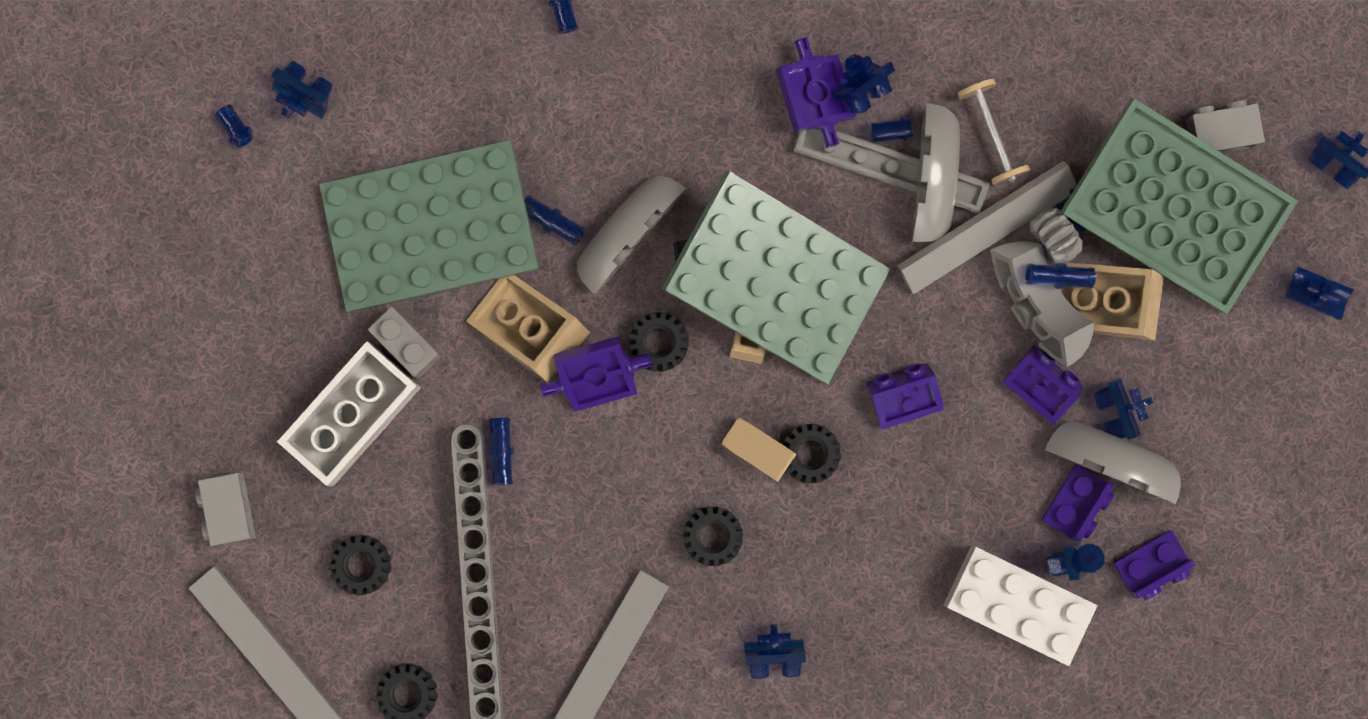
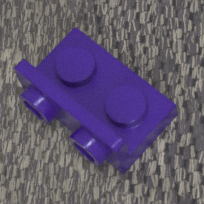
(1044, 384)
(905, 395)
(1078, 503)
(1153, 566)

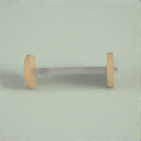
(977, 89)

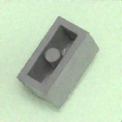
(1228, 129)
(404, 342)
(225, 509)

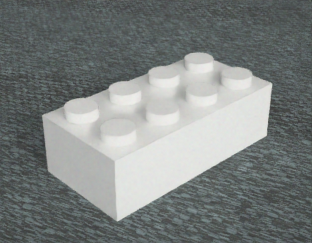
(349, 414)
(1020, 605)

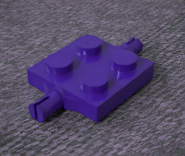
(808, 92)
(595, 374)

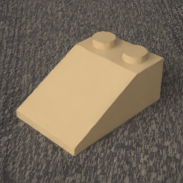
(1121, 302)
(527, 325)

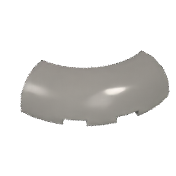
(939, 173)
(626, 229)
(1045, 310)
(1118, 457)

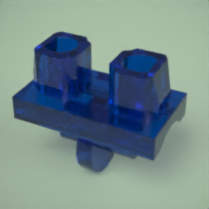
(863, 77)
(298, 96)
(1352, 168)
(1318, 293)
(1117, 396)
(1076, 560)
(774, 649)

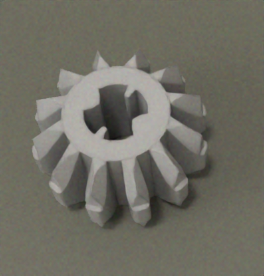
(1056, 235)

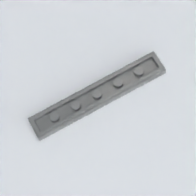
(884, 165)
(987, 227)
(261, 647)
(614, 648)

